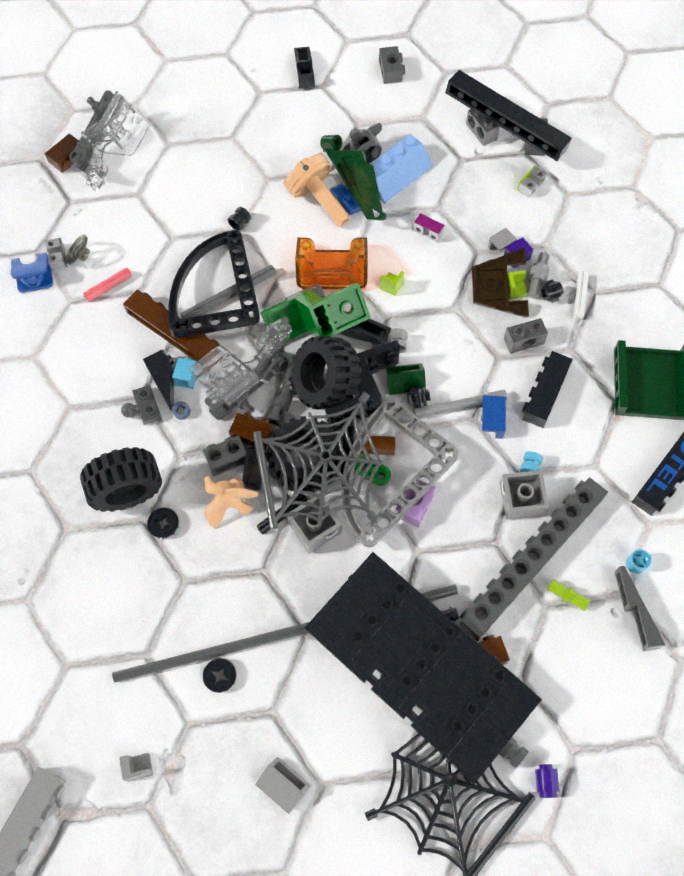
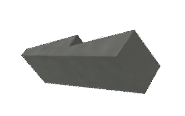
(631, 600)

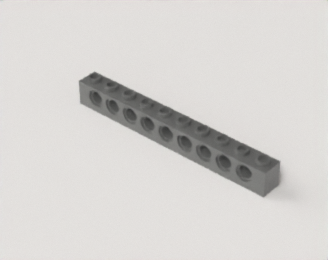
(478, 627)

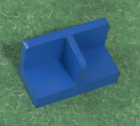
(494, 415)

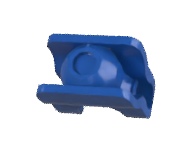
(32, 276)

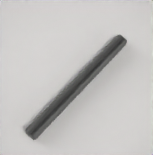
(227, 294)

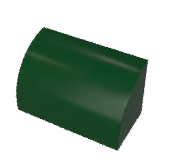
(404, 377)

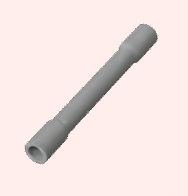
(430, 410)

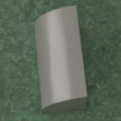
(282, 785)

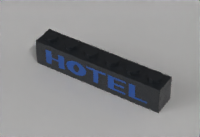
(662, 480)

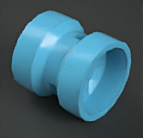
(531, 461)
(638, 557)

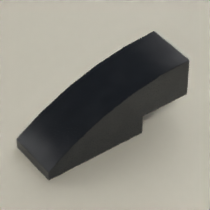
(304, 67)
(368, 331)

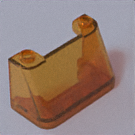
(331, 267)

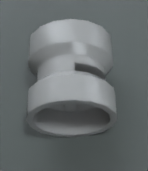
(400, 335)

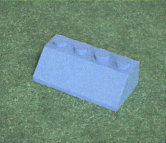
(400, 167)

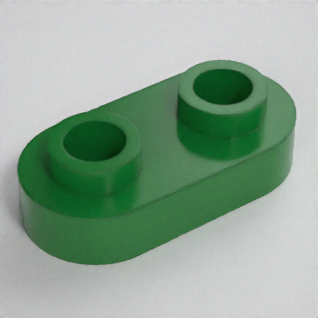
(382, 470)

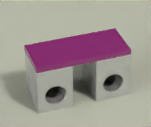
(435, 228)

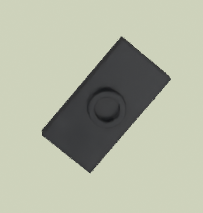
(251, 472)

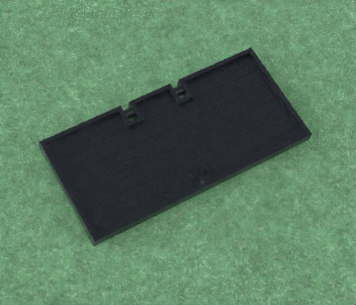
(426, 662)

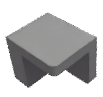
(501, 239)
(136, 766)

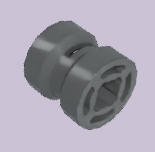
(514, 753)

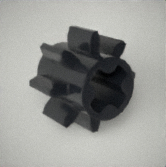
(552, 291)
(418, 396)

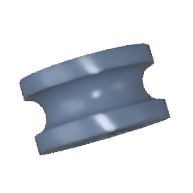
(175, 409)

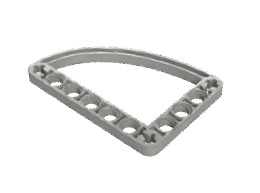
(439, 455)

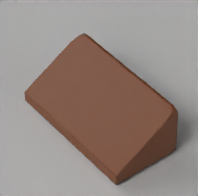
(383, 444)

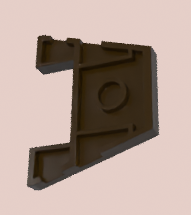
(491, 284)

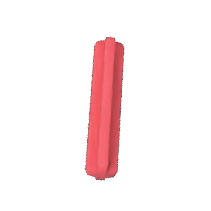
(107, 284)

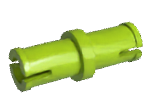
(568, 594)

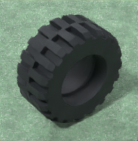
(310, 367)
(274, 463)
(120, 479)

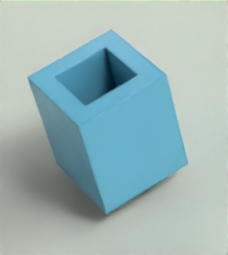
(182, 375)

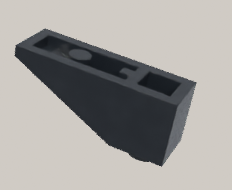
(161, 371)

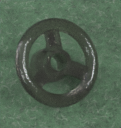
(78, 250)

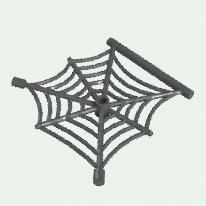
(273, 518)

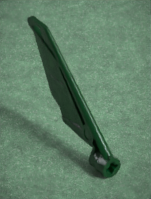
(356, 174)

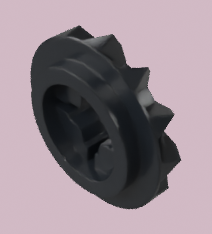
(159, 516)
(216, 666)

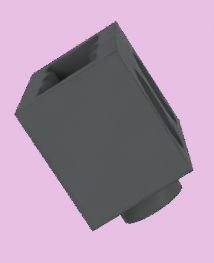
(228, 460)

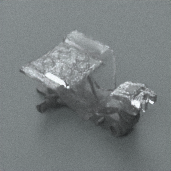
(112, 130)
(233, 379)

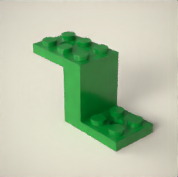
(318, 314)

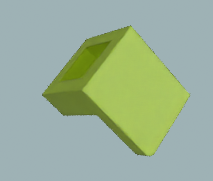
(392, 283)
(517, 285)

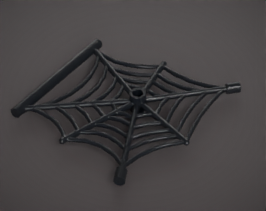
(524, 804)

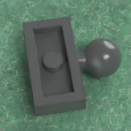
(144, 404)

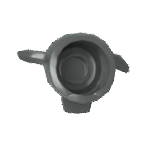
(365, 141)

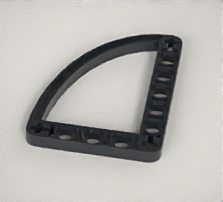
(205, 320)

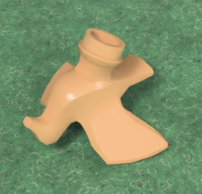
(227, 495)

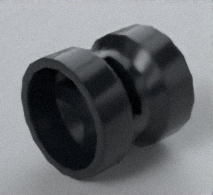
(238, 219)

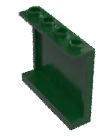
(649, 382)

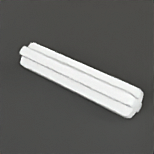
(581, 291)

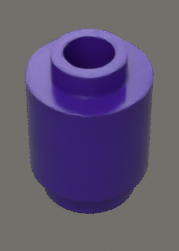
(547, 781)

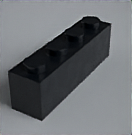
(547, 389)

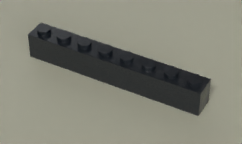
(508, 115)

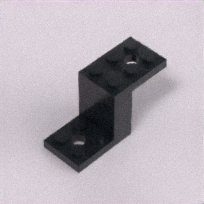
(370, 362)

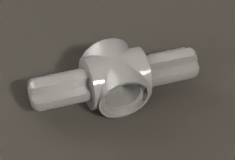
(538, 274)

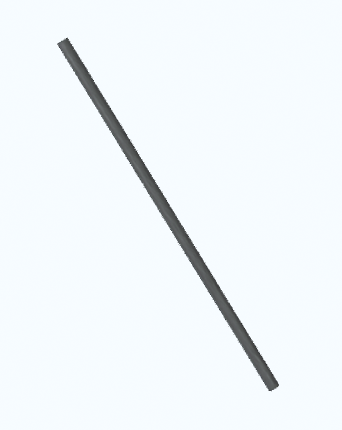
(241, 644)

